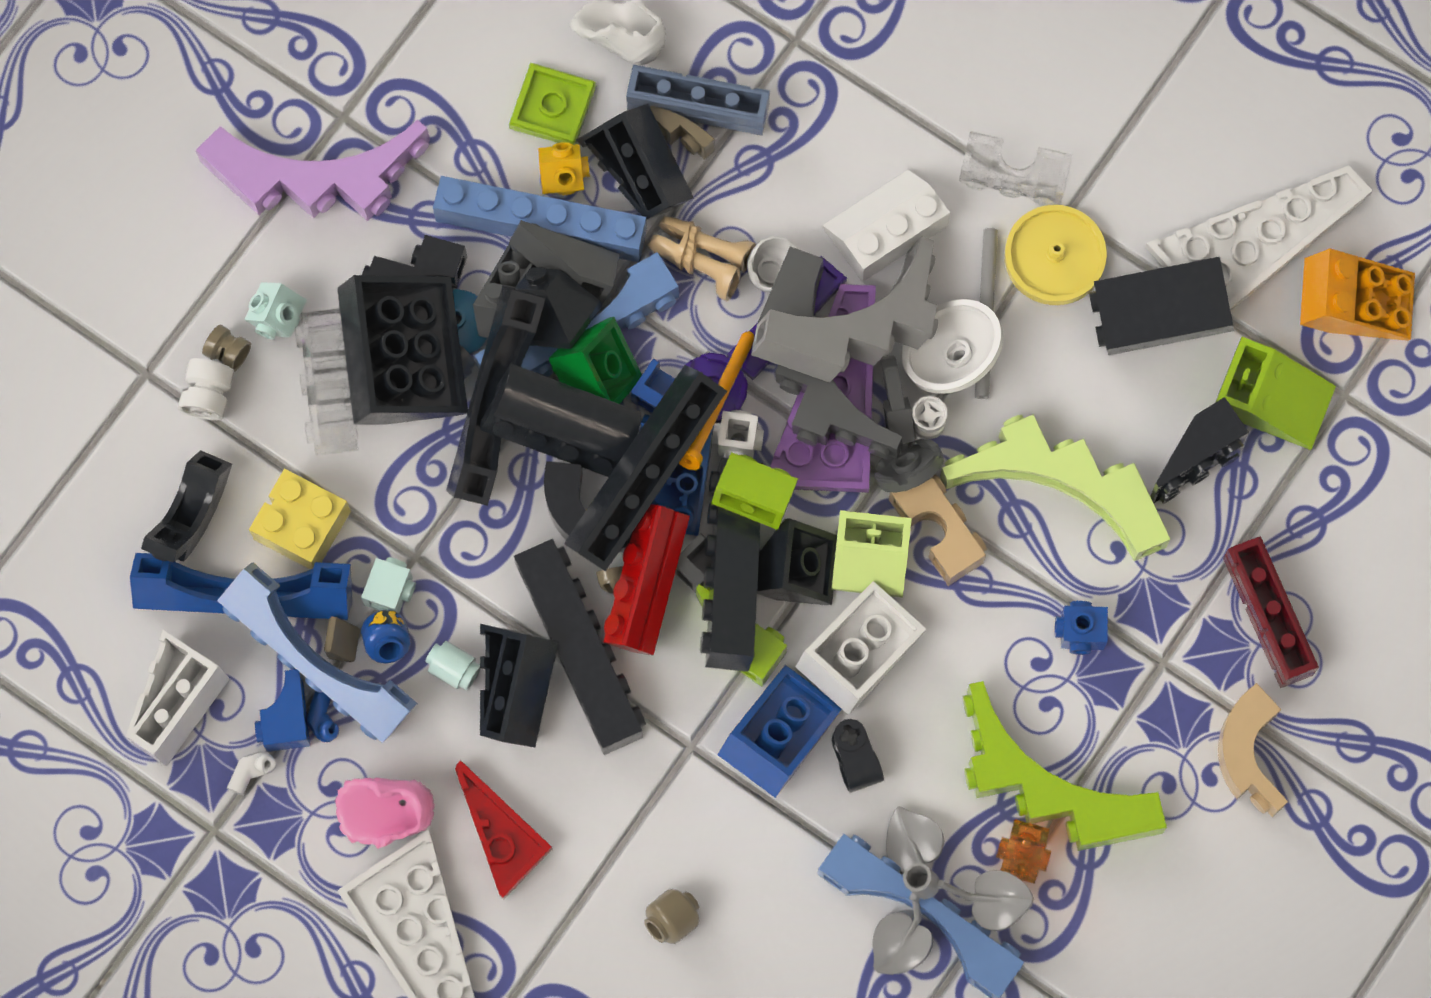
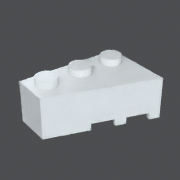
(174, 699)

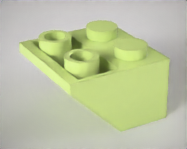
(871, 550)

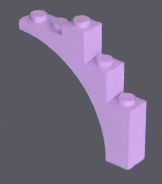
(313, 185)

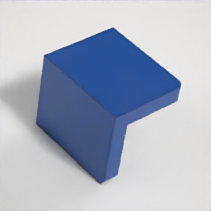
(651, 387)

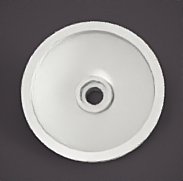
(960, 351)

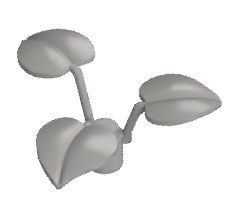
(916, 840)

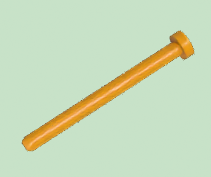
(693, 456)

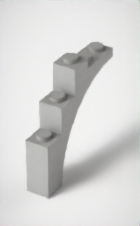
(826, 344)

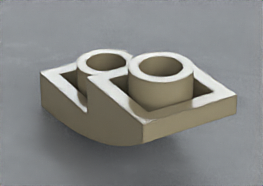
(676, 126)

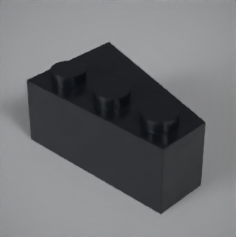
(640, 161)
(516, 684)

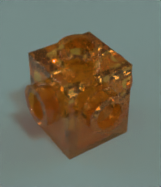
(1024, 851)

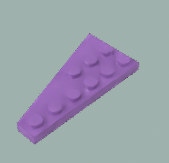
(837, 464)

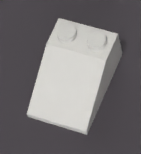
(860, 647)

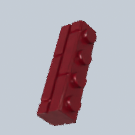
(1270, 612)

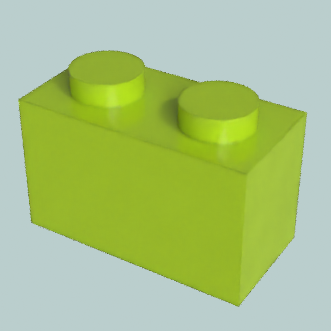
(754, 490)

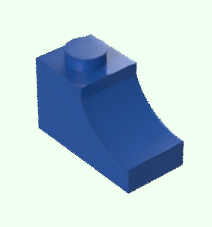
(284, 722)

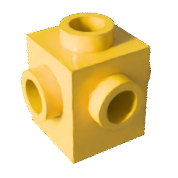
(562, 168)

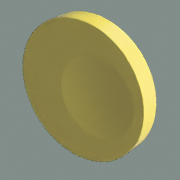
(1055, 254)

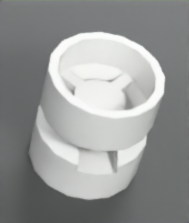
(206, 388)

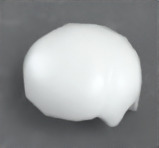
(766, 260)

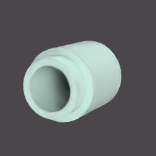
(453, 665)

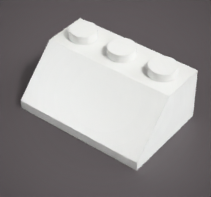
(887, 223)

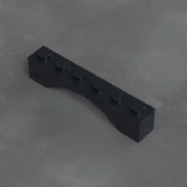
(507, 343)

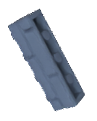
(700, 99)

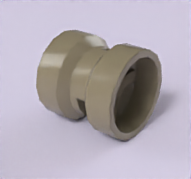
(226, 347)

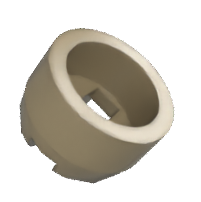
(609, 578)

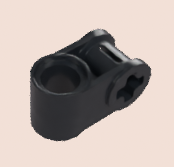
(856, 762)

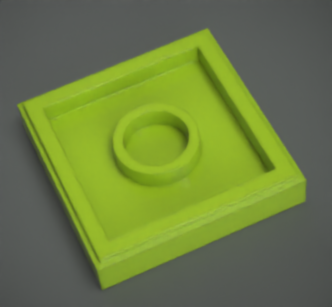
(552, 104)

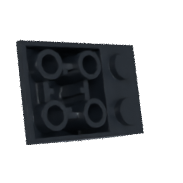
(1210, 440)

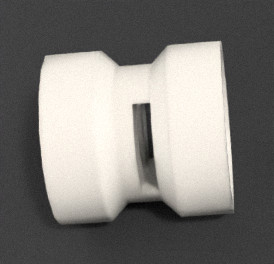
(929, 410)

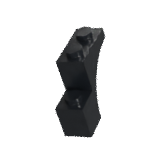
(431, 258)

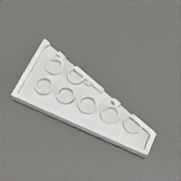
(1265, 233)
(410, 921)

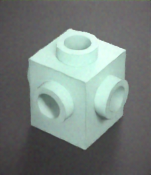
(275, 310)

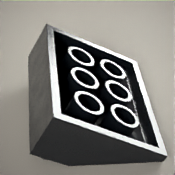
(401, 348)

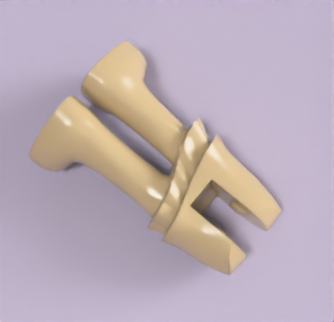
(686, 255)

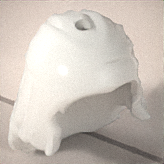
(622, 28)

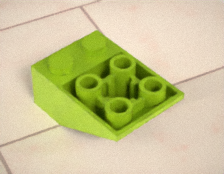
(1276, 393)

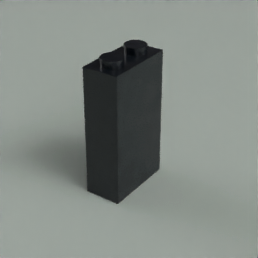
(1162, 306)

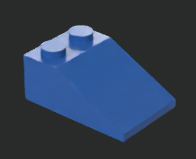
(779, 731)

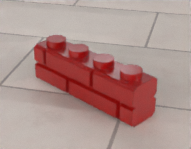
(646, 580)

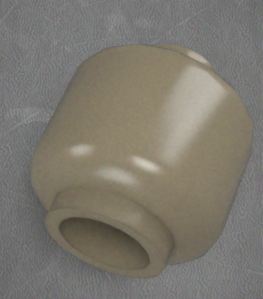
(672, 916)

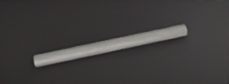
(987, 293)

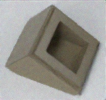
(341, 640)

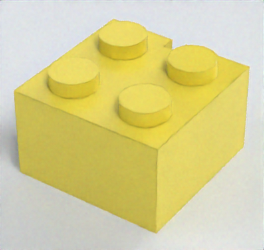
(300, 520)

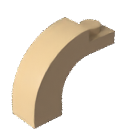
(1236, 750)

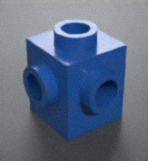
(1092, 620)

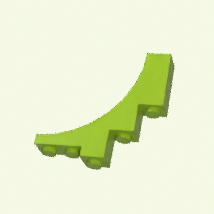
(1003, 767)

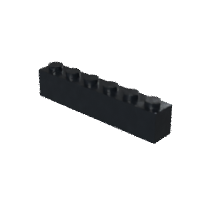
(645, 467)
(731, 586)
(579, 647)

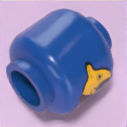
(385, 636)

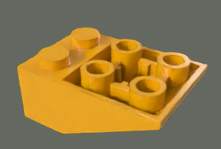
(1356, 296)

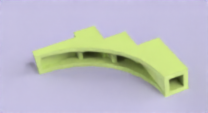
(1070, 468)

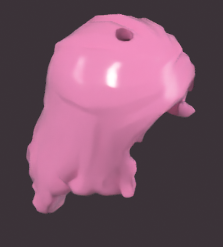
(372, 811)

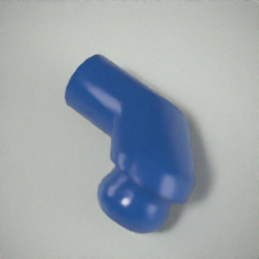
(319, 720)

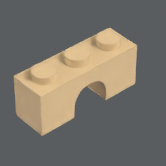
(959, 550)

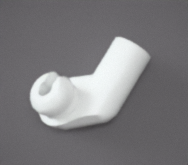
(248, 768)

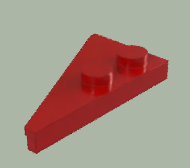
(506, 838)

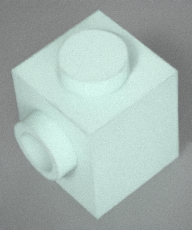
(388, 585)

